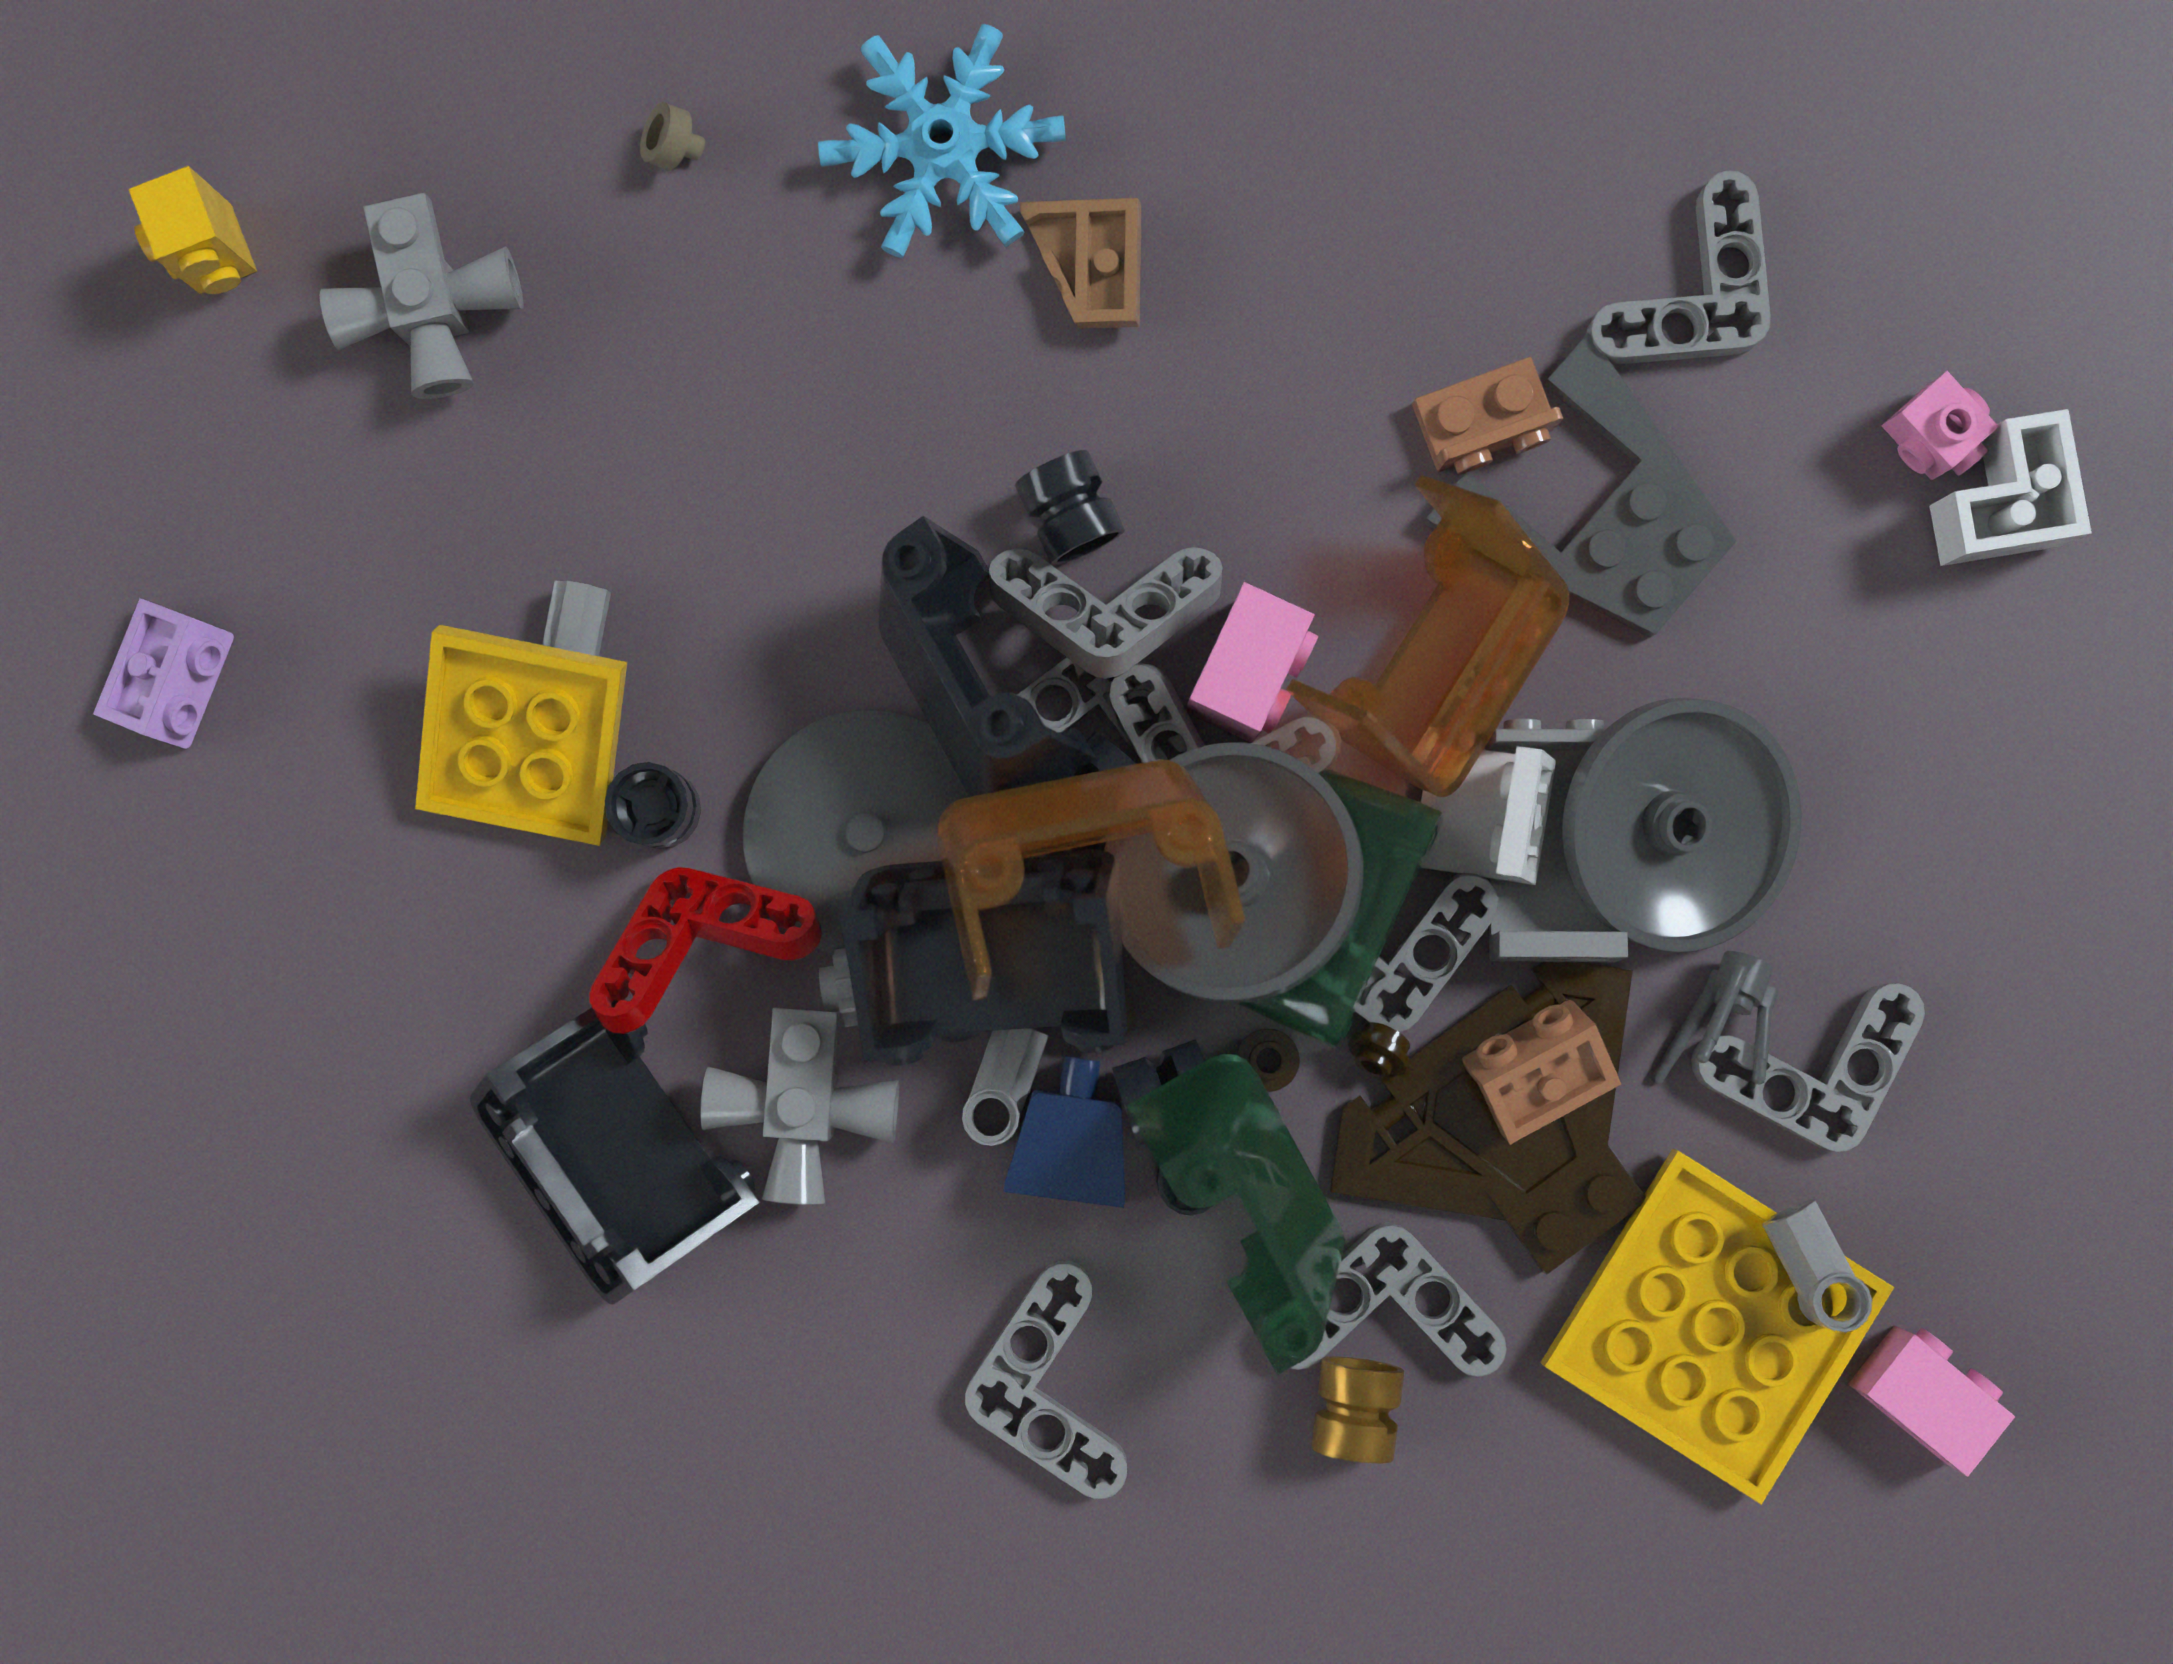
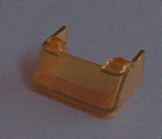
(1462, 655)
(992, 832)

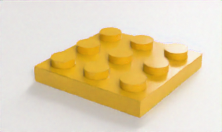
(519, 734)

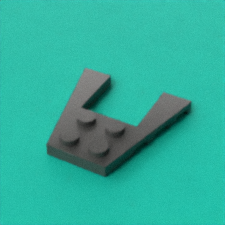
(1654, 530)

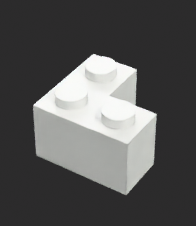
(2030, 496)

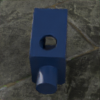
(1071, 1142)

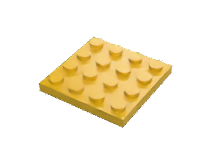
(1705, 1332)

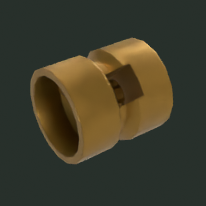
(1357, 1409)

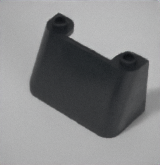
(923, 606)
(1047, 948)
(607, 1154)

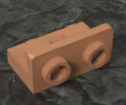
(1486, 415)
(1542, 1069)

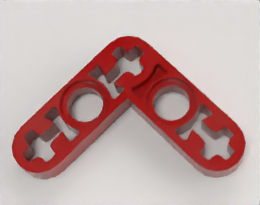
(693, 919)

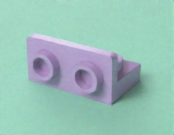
(164, 674)

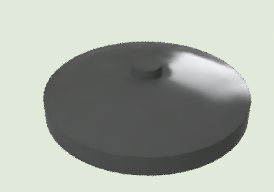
(843, 802)
(1682, 824)
(1292, 867)

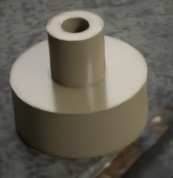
(669, 137)

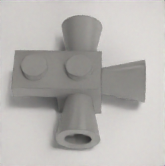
(420, 295)
(799, 1103)

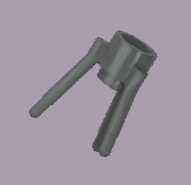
(1734, 988)

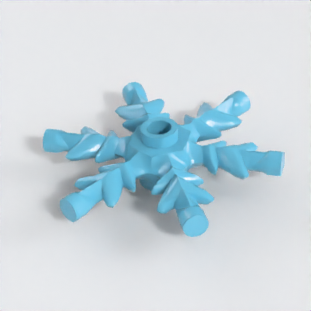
(946, 160)

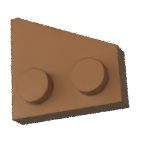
(1092, 256)

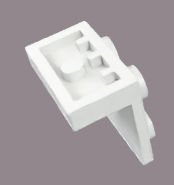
(1495, 817)

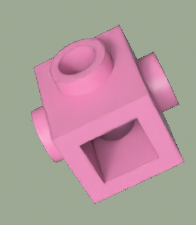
(1941, 428)

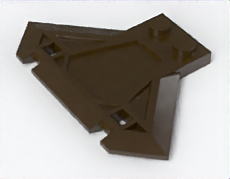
(1550, 1186)

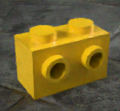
(191, 231)

